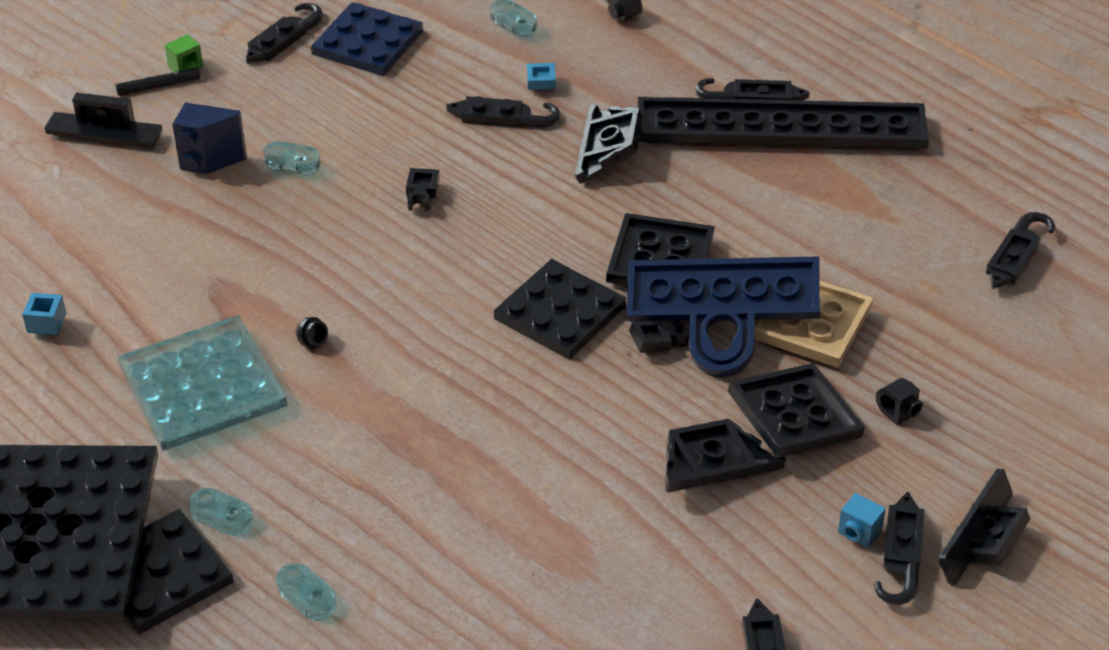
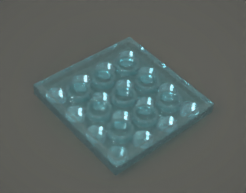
(201, 382)

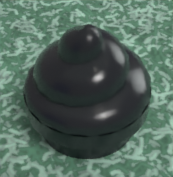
(311, 332)

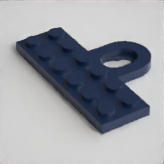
(723, 290)

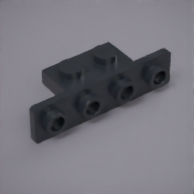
(103, 120)
(986, 530)

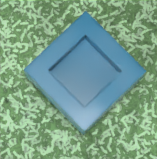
(541, 76)

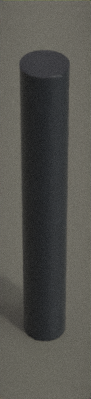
(156, 81)

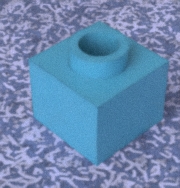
(44, 313)
(861, 520)

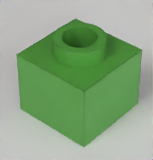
(183, 54)

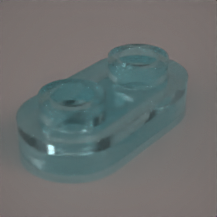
(513, 17)
(291, 157)
(216, 509)
(299, 586)

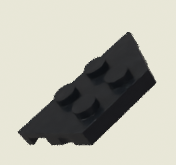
(607, 139)
(714, 454)

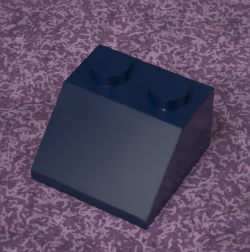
(208, 138)

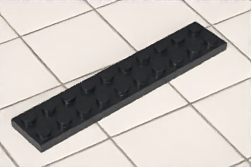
(783, 122)

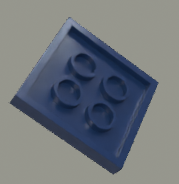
(367, 38)

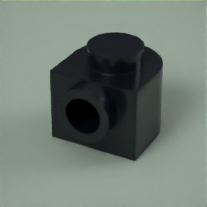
(624, 9)
(899, 400)

